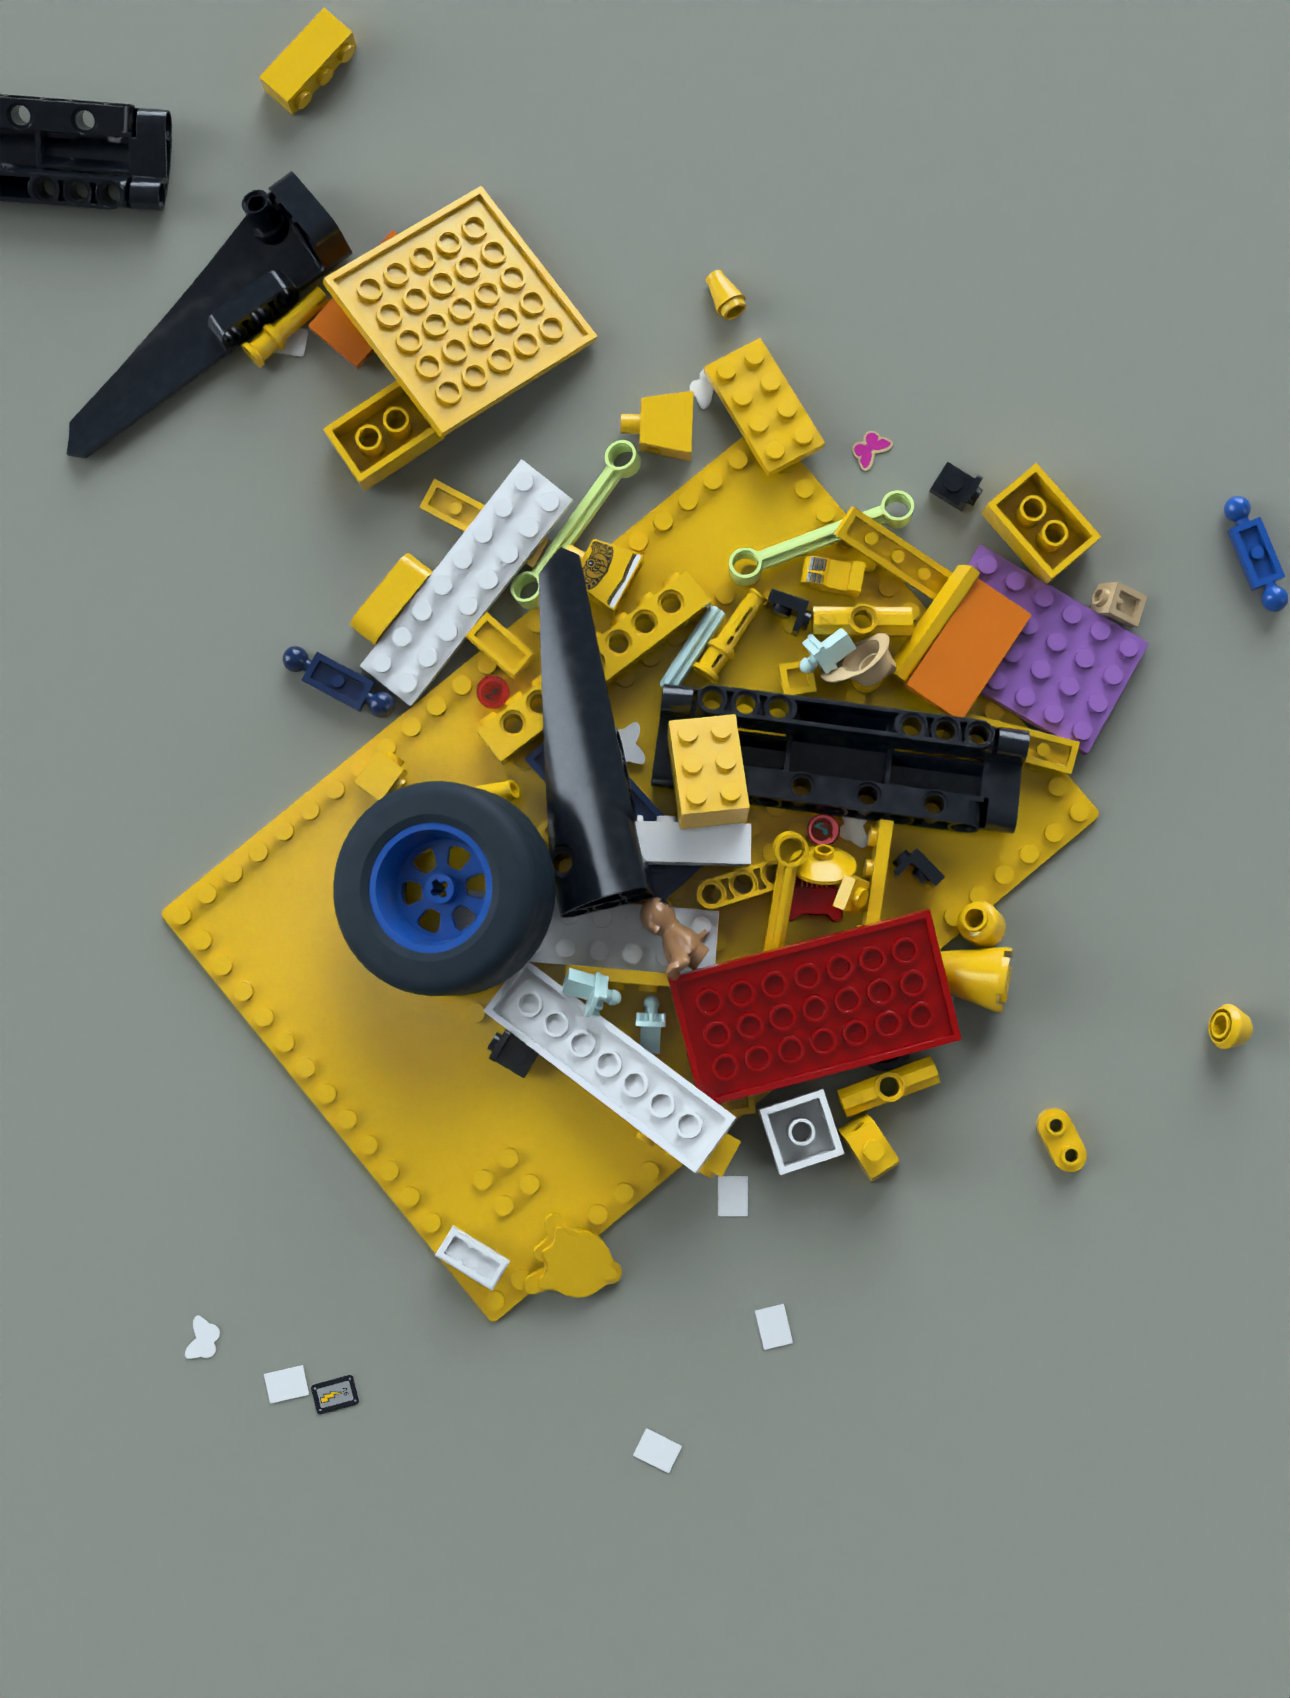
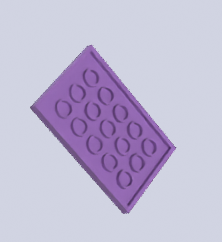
(1065, 660)

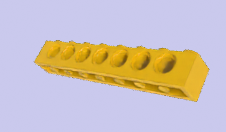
(692, 603)

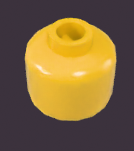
(981, 924)

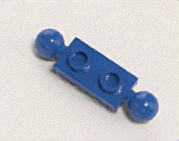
(1256, 553)

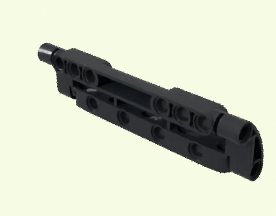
(56, 137)
(850, 751)

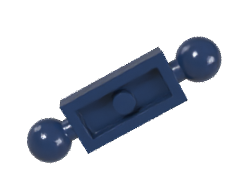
(338, 681)

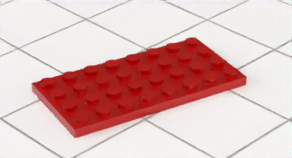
(815, 1007)

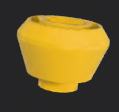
(1229, 1027)

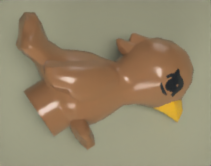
(680, 943)

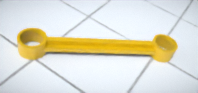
(783, 891)

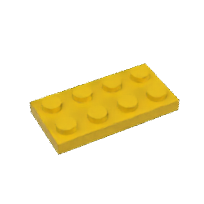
(764, 407)

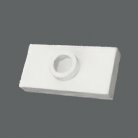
(472, 1257)

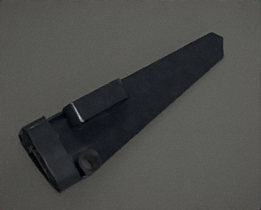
(248, 283)
(585, 762)

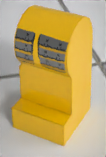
(833, 575)

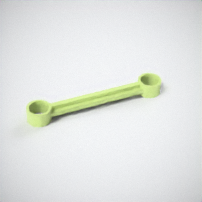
(581, 516)
(814, 540)

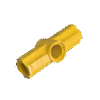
(887, 620)
(908, 1079)

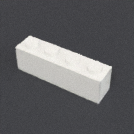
(667, 844)

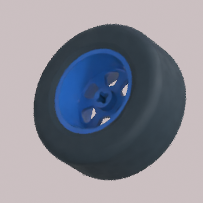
(381, 860)

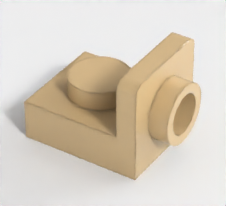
(1119, 603)

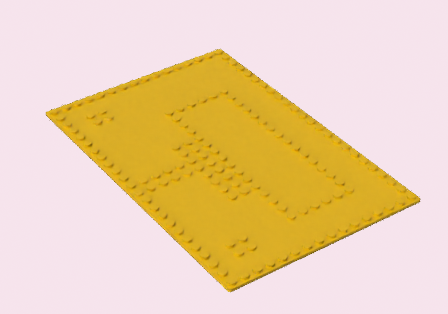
(412, 1071)

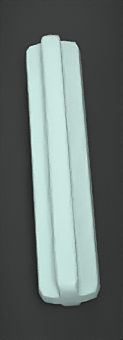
(694, 646)

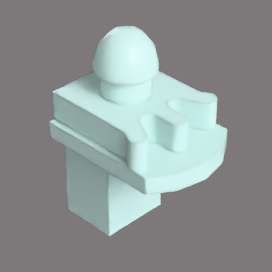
(827, 652)
(592, 989)
(651, 1025)

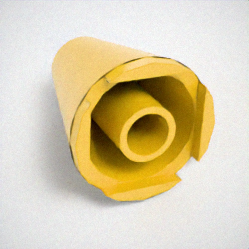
(979, 975)

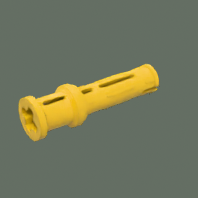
(275, 336)
(721, 648)

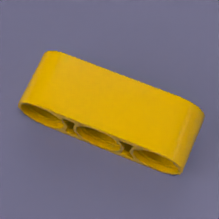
(390, 598)
(725, 885)

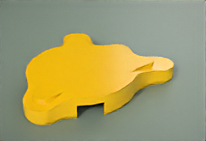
(573, 1260)

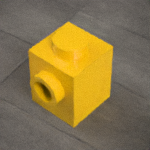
(382, 775)

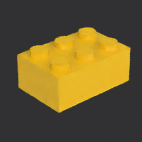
(381, 435)
(1040, 524)
(707, 771)

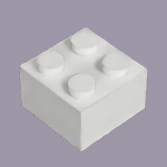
(800, 1131)

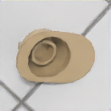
(865, 664)

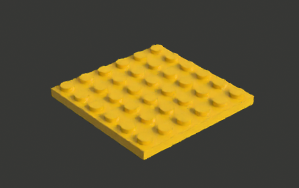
(460, 311)

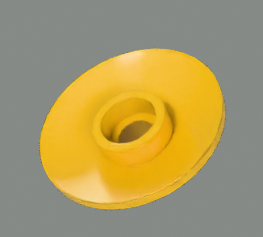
(825, 865)

